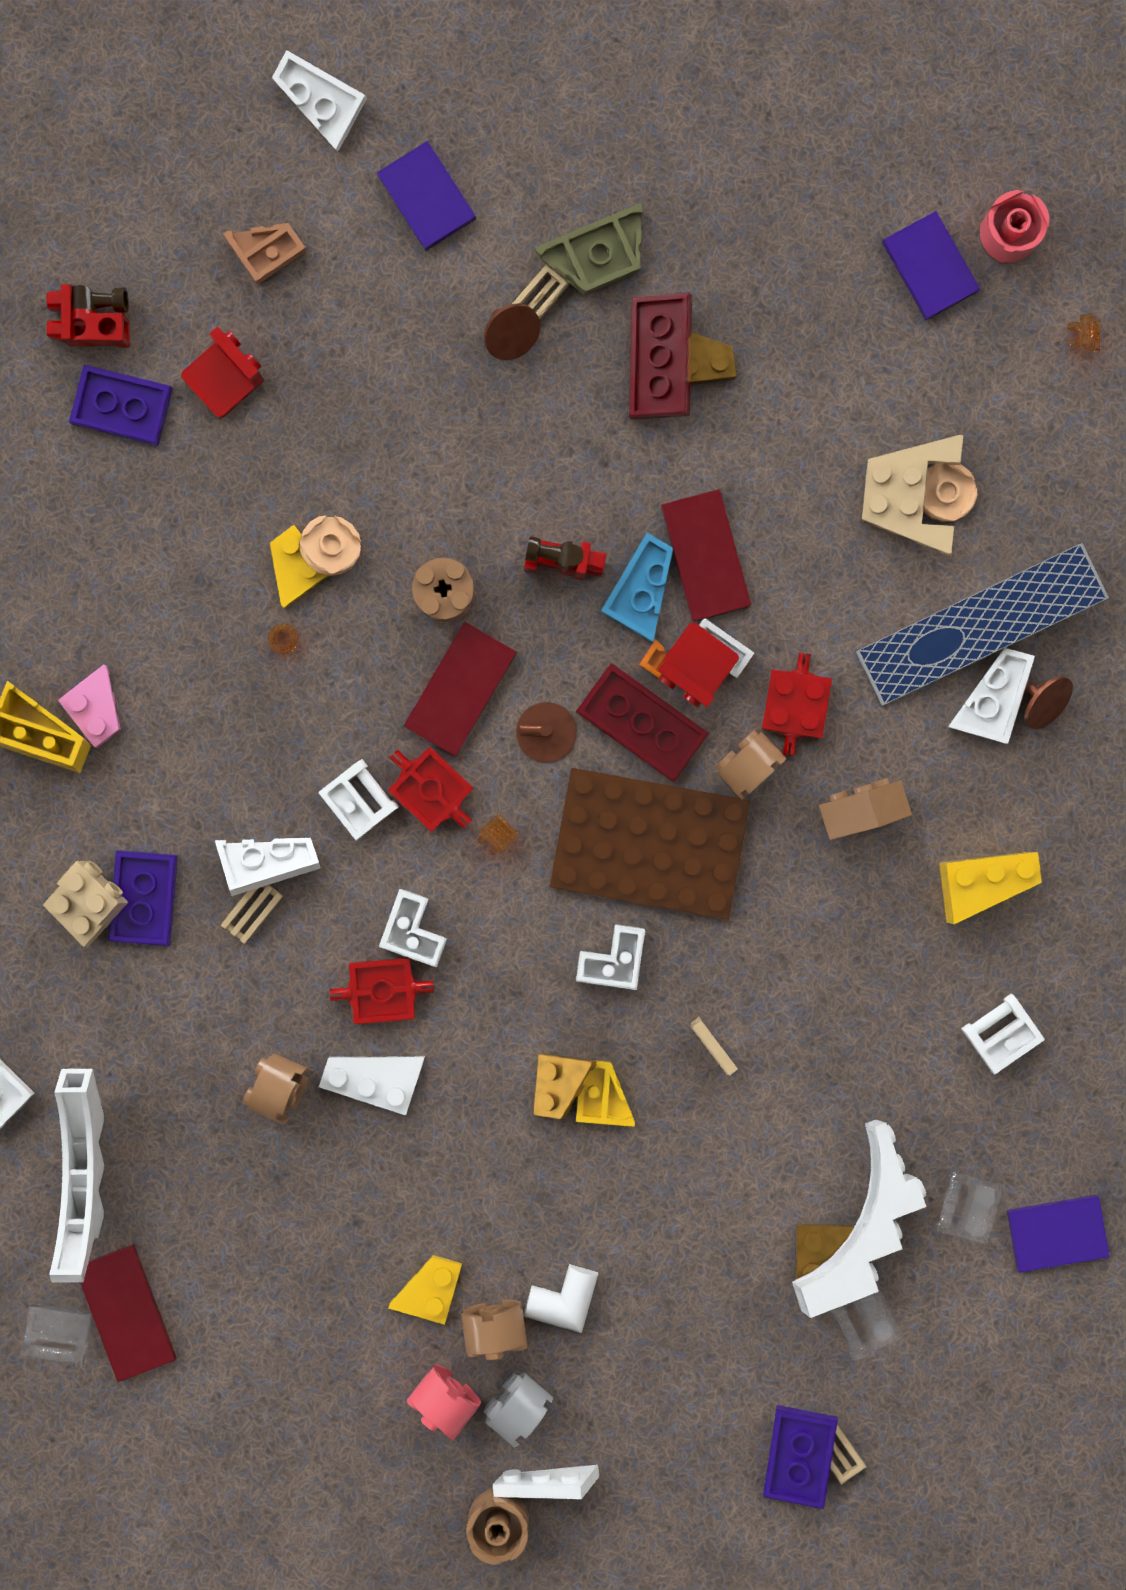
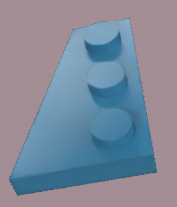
(640, 589)

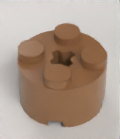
(429, 580)
(750, 765)
(276, 1088)
(494, 1329)
(500, 1543)

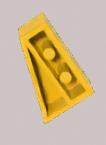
(38, 733)
(986, 881)

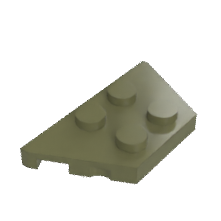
(597, 252)

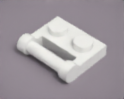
(349, 804)
(1007, 1043)

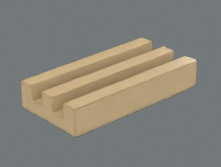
(553, 297)
(268, 889)
(713, 1046)
(851, 1471)

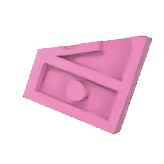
(93, 707)

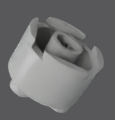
(518, 1408)

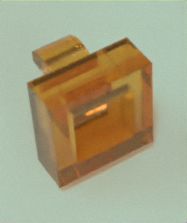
(1088, 332)
(498, 833)

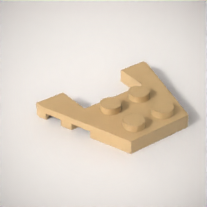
(897, 492)

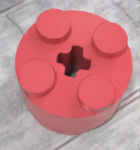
(1010, 211)
(444, 1402)

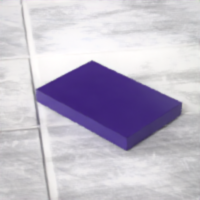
(426, 195)
(930, 265)
(120, 405)
(149, 888)
(1058, 1233)
(800, 1456)

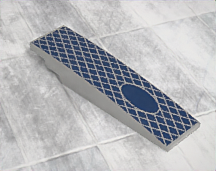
(982, 624)

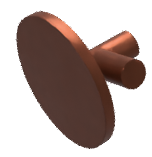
(511, 331)
(1047, 701)
(546, 732)

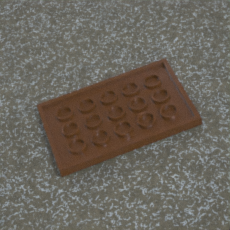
(650, 843)

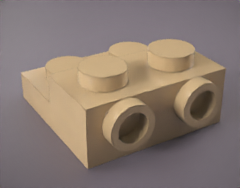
(85, 902)

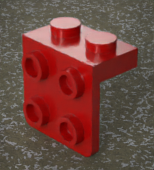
(223, 374)
(697, 664)

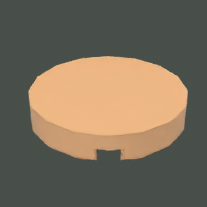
(939, 498)
(330, 545)

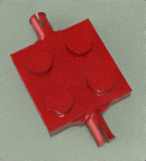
(796, 704)
(430, 789)
(382, 990)

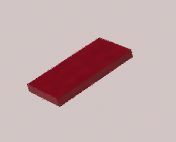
(660, 356)
(706, 555)
(460, 689)
(642, 722)
(126, 1313)

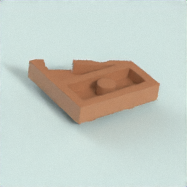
(266, 249)

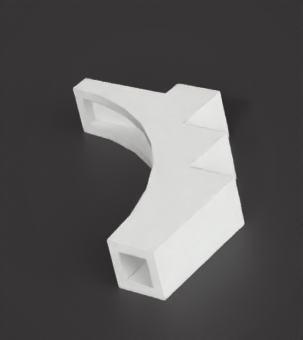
(82, 1172)
(890, 1195)

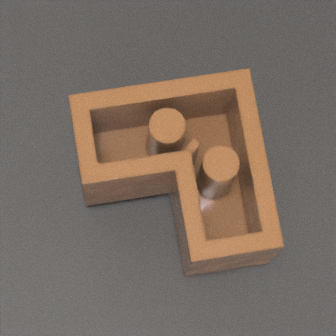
(866, 809)

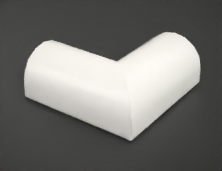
(403, 931)
(620, 967)
(564, 1308)

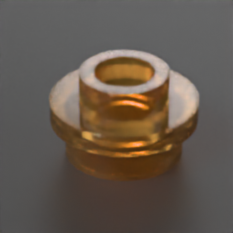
(274, 634)

